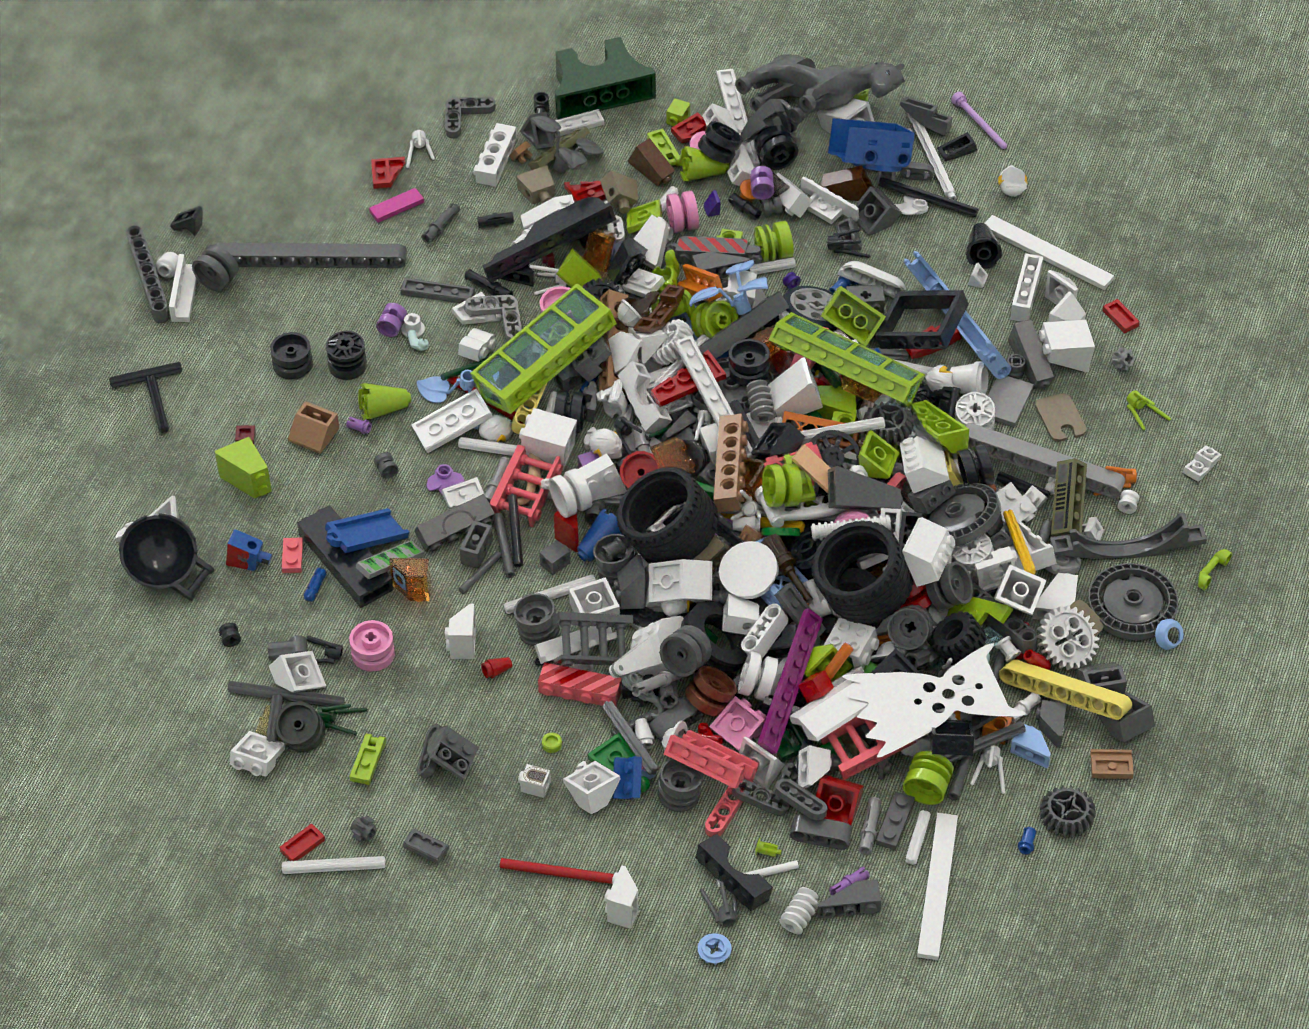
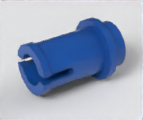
(842, 281)
(1026, 844)

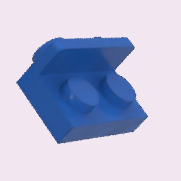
(630, 777)

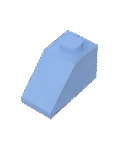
(1031, 746)

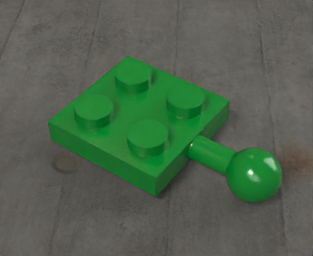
(613, 748)

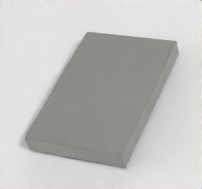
(1009, 399)

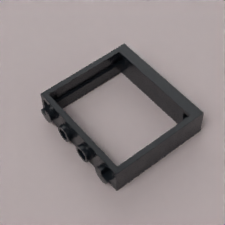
(952, 300)

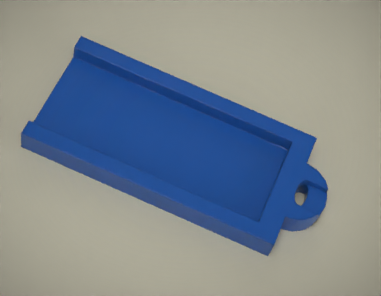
(364, 531)

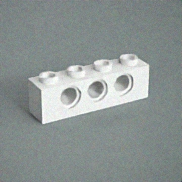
(495, 154)
(1026, 287)

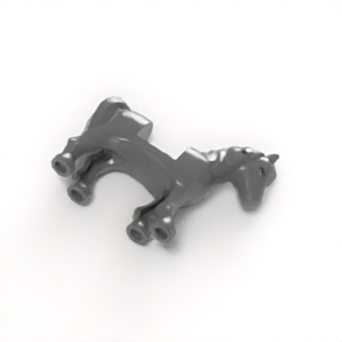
(817, 87)

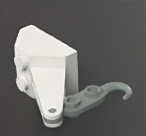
(645, 657)

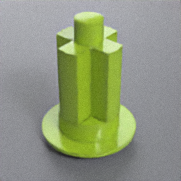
(767, 848)

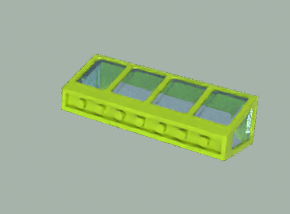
(542, 349)
(847, 358)

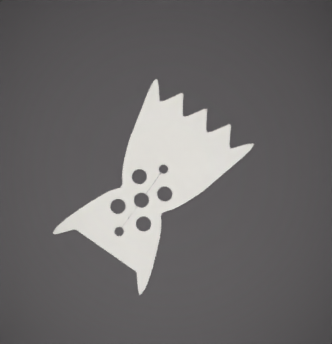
(902, 721)

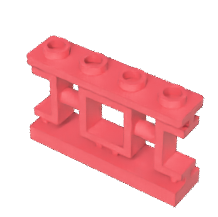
(711, 758)

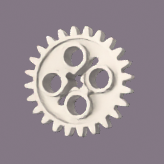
(1077, 654)

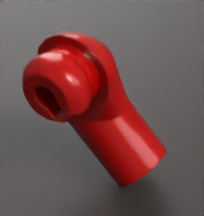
(704, 730)

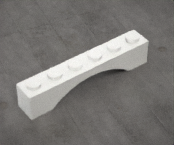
(741, 164)

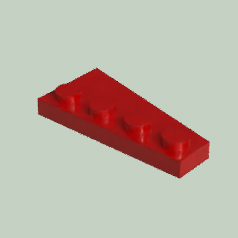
(683, 384)

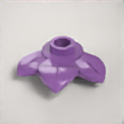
(443, 478)

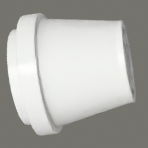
(970, 377)

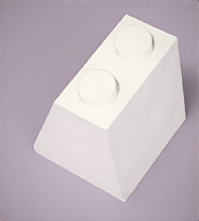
(853, 110)
(1068, 343)
(795, 390)
(549, 436)
(1020, 589)

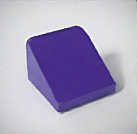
(712, 204)

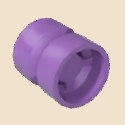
(762, 182)
(391, 319)

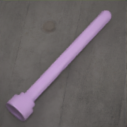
(959, 99)

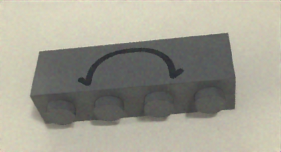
(453, 523)

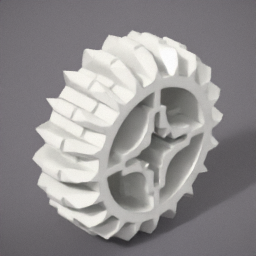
(667, 351)

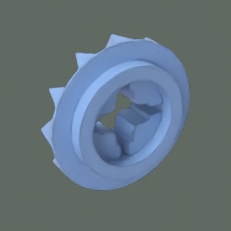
(711, 941)

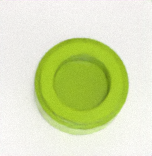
(551, 742)

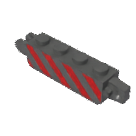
(696, 245)

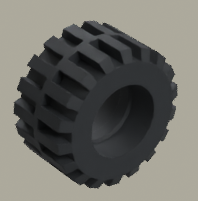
(957, 636)

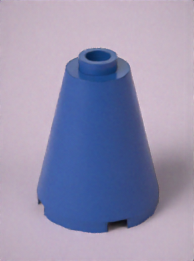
(602, 526)

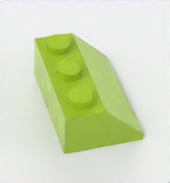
(852, 316)

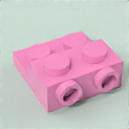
(738, 721)

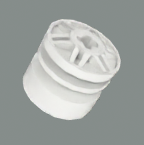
(977, 403)
(973, 553)

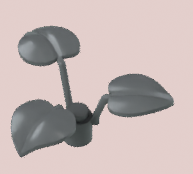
(564, 156)

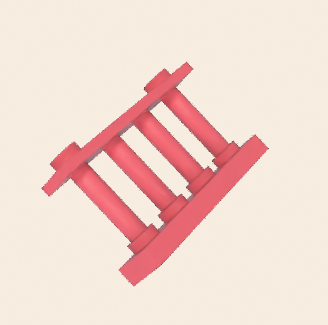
(513, 473)
(866, 757)

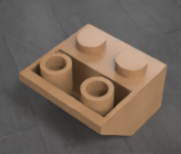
(313, 427)

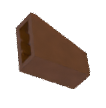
(651, 163)
(847, 183)

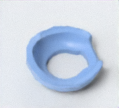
(1162, 632)

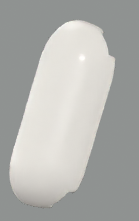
(868, 275)

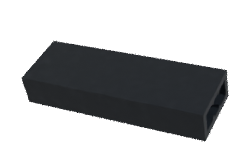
(342, 564)

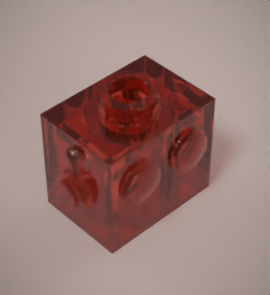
(782, 360)

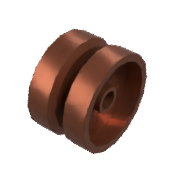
(710, 690)

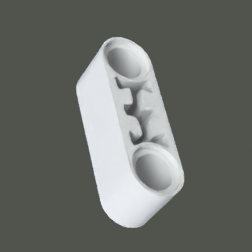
(765, 630)

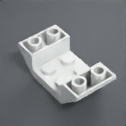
(677, 582)

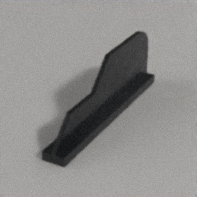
(550, 235)

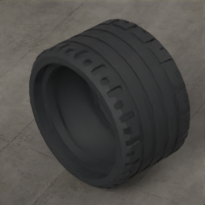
(650, 499)
(844, 547)

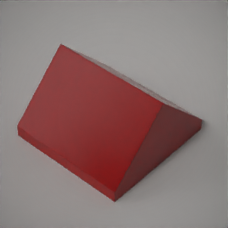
(566, 530)

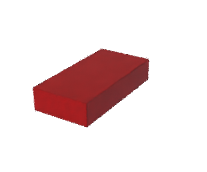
(1121, 316)
(302, 843)

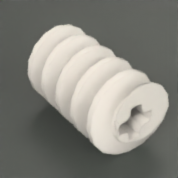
(800, 910)

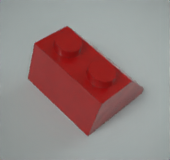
(840, 797)

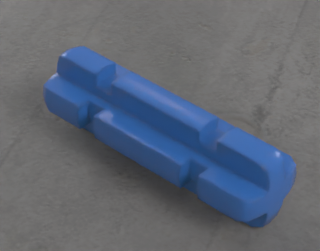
(314, 584)

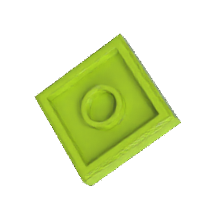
(639, 215)

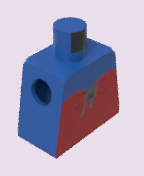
(246, 551)

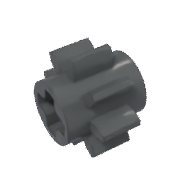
(363, 828)

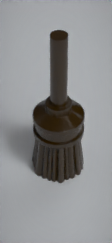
(786, 563)

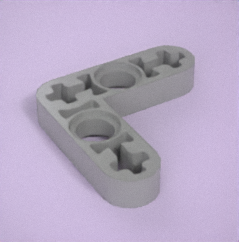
(505, 310)

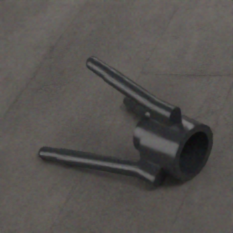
(837, 242)
(624, 427)
(332, 650)

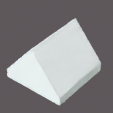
(978, 277)

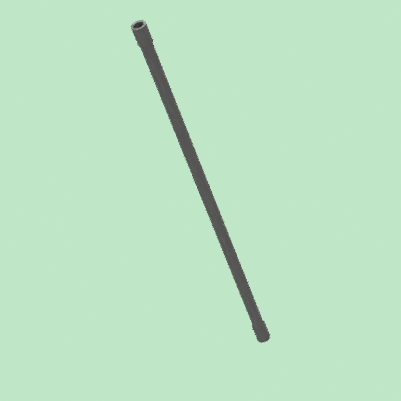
(958, 781)

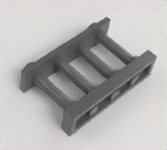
(584, 621)

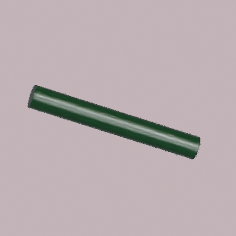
(456, 372)

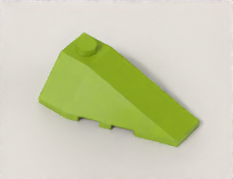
(941, 426)

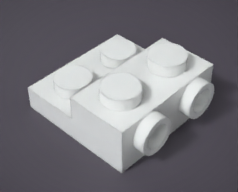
(1012, 499)
(991, 571)
(256, 754)

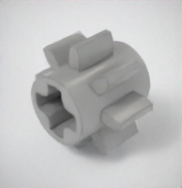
(1123, 358)

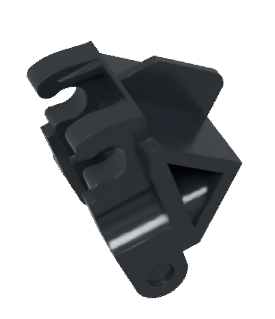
(945, 399)

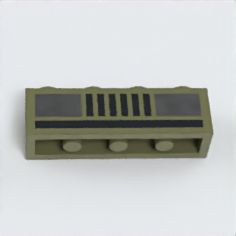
(1069, 497)

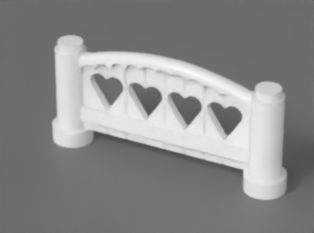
(778, 515)

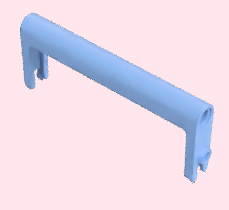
(967, 327)

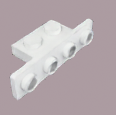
(827, 204)

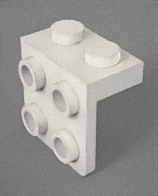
(859, 636)

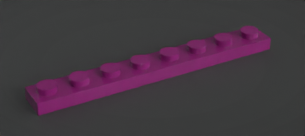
(789, 680)

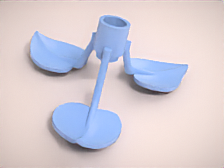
(740, 300)
(435, 389)

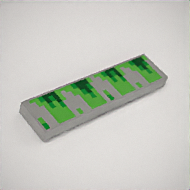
(380, 563)

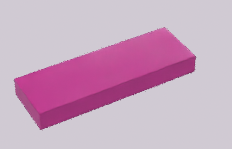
(396, 205)

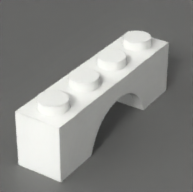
(635, 383)

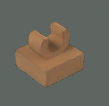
(521, 151)
(750, 534)

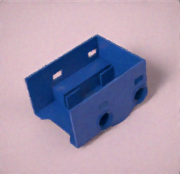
(871, 144)

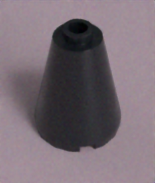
(983, 247)

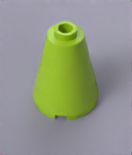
(698, 165)
(381, 400)

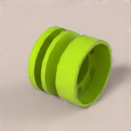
(774, 241)
(928, 778)

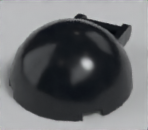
(161, 554)

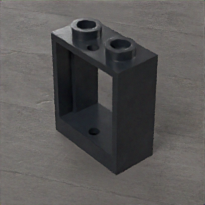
(952, 741)

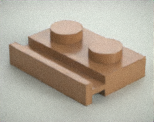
(1111, 764)

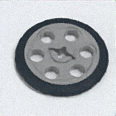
(811, 306)

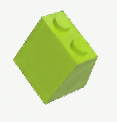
(836, 400)
(243, 468)

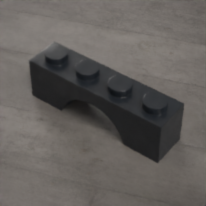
(749, 889)

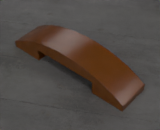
(670, 300)

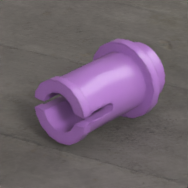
(359, 425)

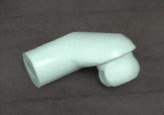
(417, 343)

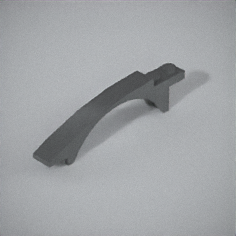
(1171, 536)

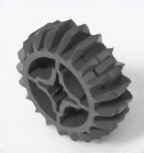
(897, 419)
(1064, 821)

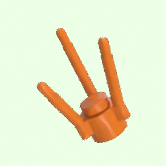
(1129, 474)

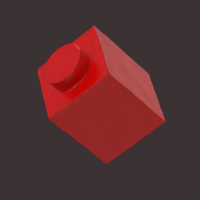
(816, 686)

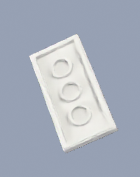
(452, 420)

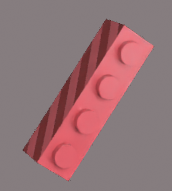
(579, 684)

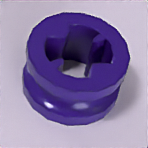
(791, 280)

